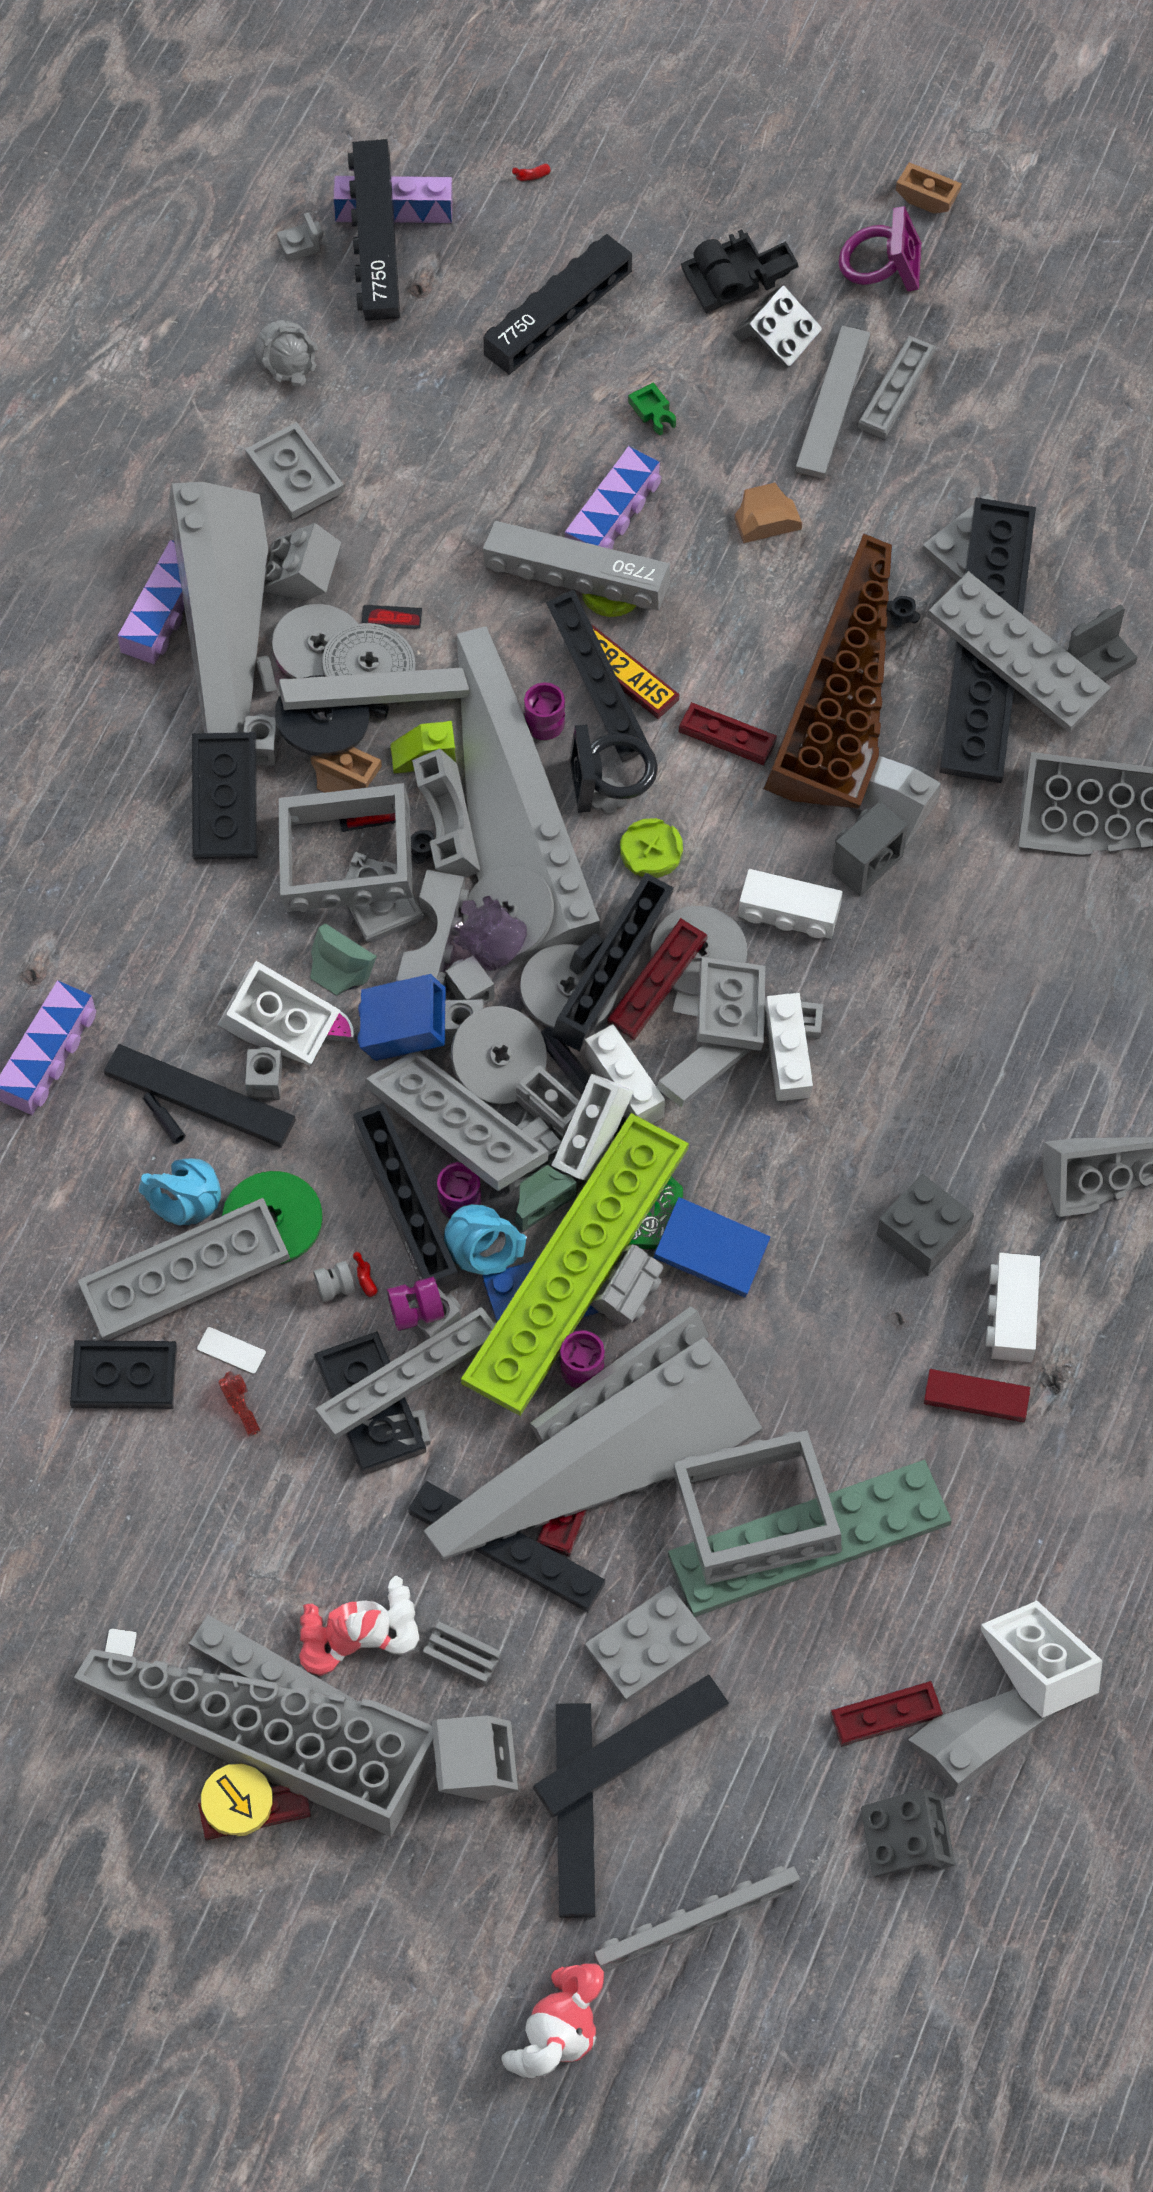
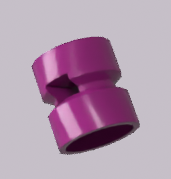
(544, 710)
(457, 1188)
(427, 1300)
(581, 1357)

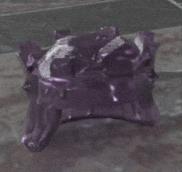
(490, 933)

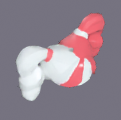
(356, 1627)
(555, 2022)

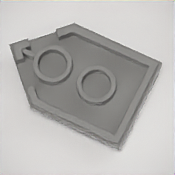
(381, 917)

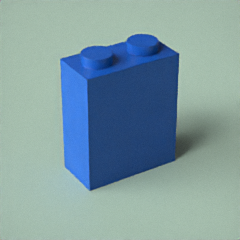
(402, 1017)

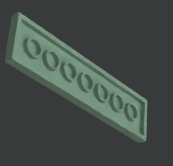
(869, 1518)

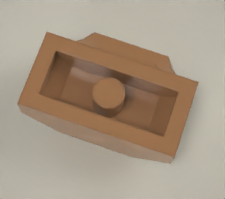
(927, 189)
(766, 513)
(345, 771)

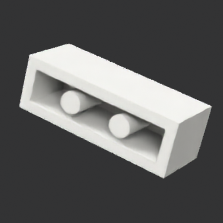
(790, 904)
(788, 1047)
(616, 1062)
(592, 1127)
(1013, 1307)

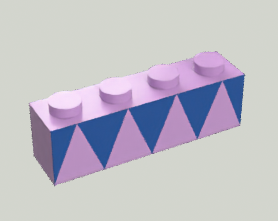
(413, 199)
(616, 500)
(155, 611)
(45, 1047)

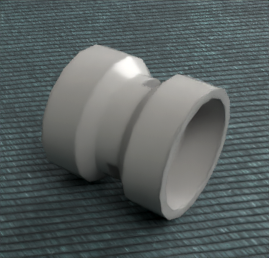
(334, 1281)

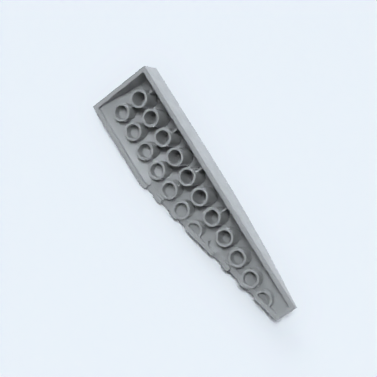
(510, 795)

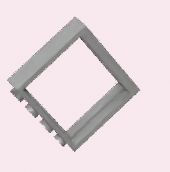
(342, 806)
(766, 1553)

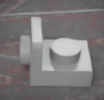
(300, 240)

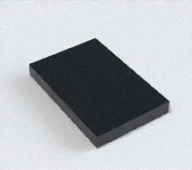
(123, 1374)

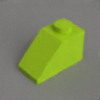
(421, 741)

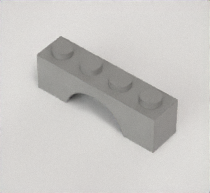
(442, 788)
(441, 903)

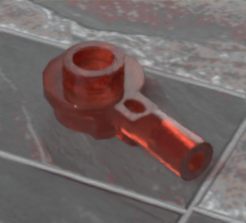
(233, 1390)

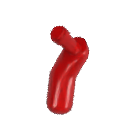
(532, 174)
(363, 1275)

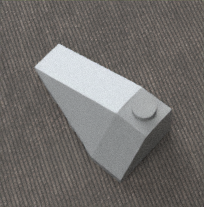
(903, 791)
(1095, 1170)
(975, 1737)

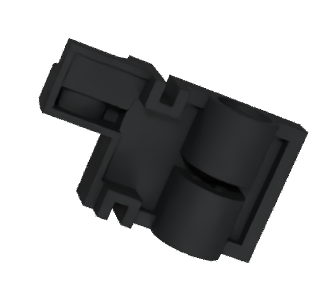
(734, 268)

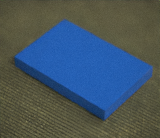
(711, 1247)

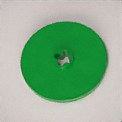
(290, 1200)

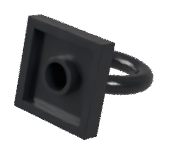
(587, 767)

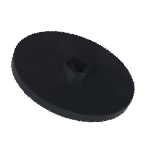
(322, 737)

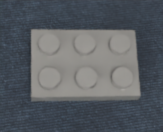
(294, 470)
(950, 545)
(731, 1003)
(648, 1643)

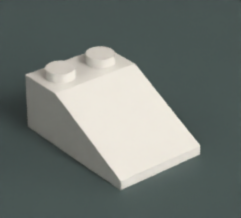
(278, 1015)
(1043, 1658)

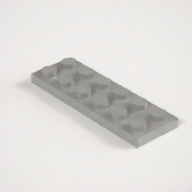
(1018, 651)
(457, 1120)
(183, 1269)

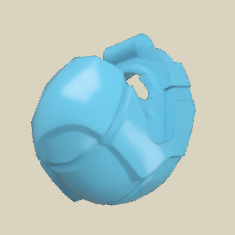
(191, 1183)
(473, 1231)

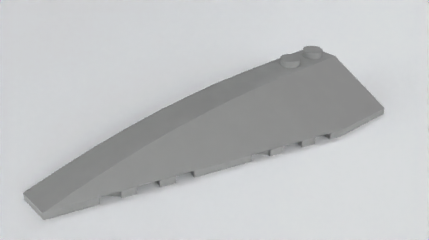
(222, 581)
(1085, 805)
(615, 1448)
(325, 1747)

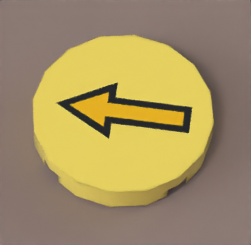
(236, 1799)

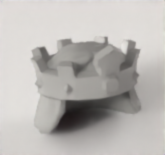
(286, 351)

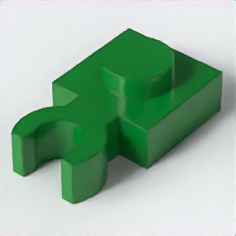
(651, 404)

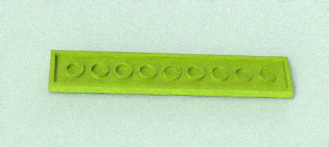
(574, 1264)

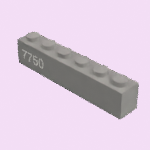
(576, 565)

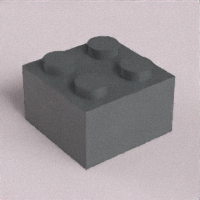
(869, 848)
(925, 1224)

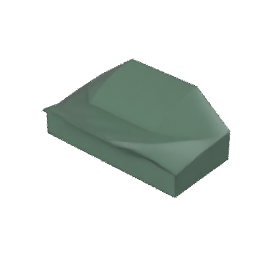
(339, 961)
(542, 1195)

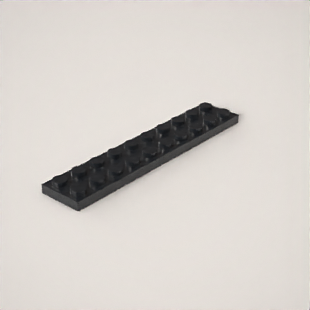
(978, 696)

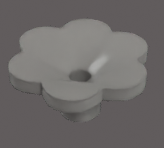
(605, 803)

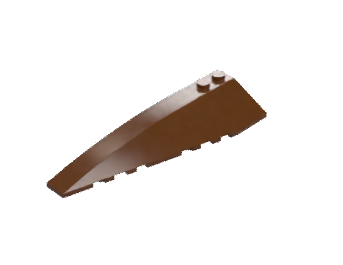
(836, 720)

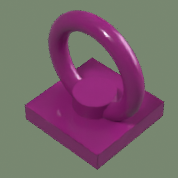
(902, 251)

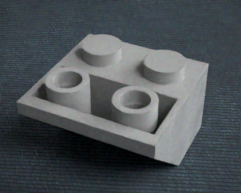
(301, 563)
(475, 1757)

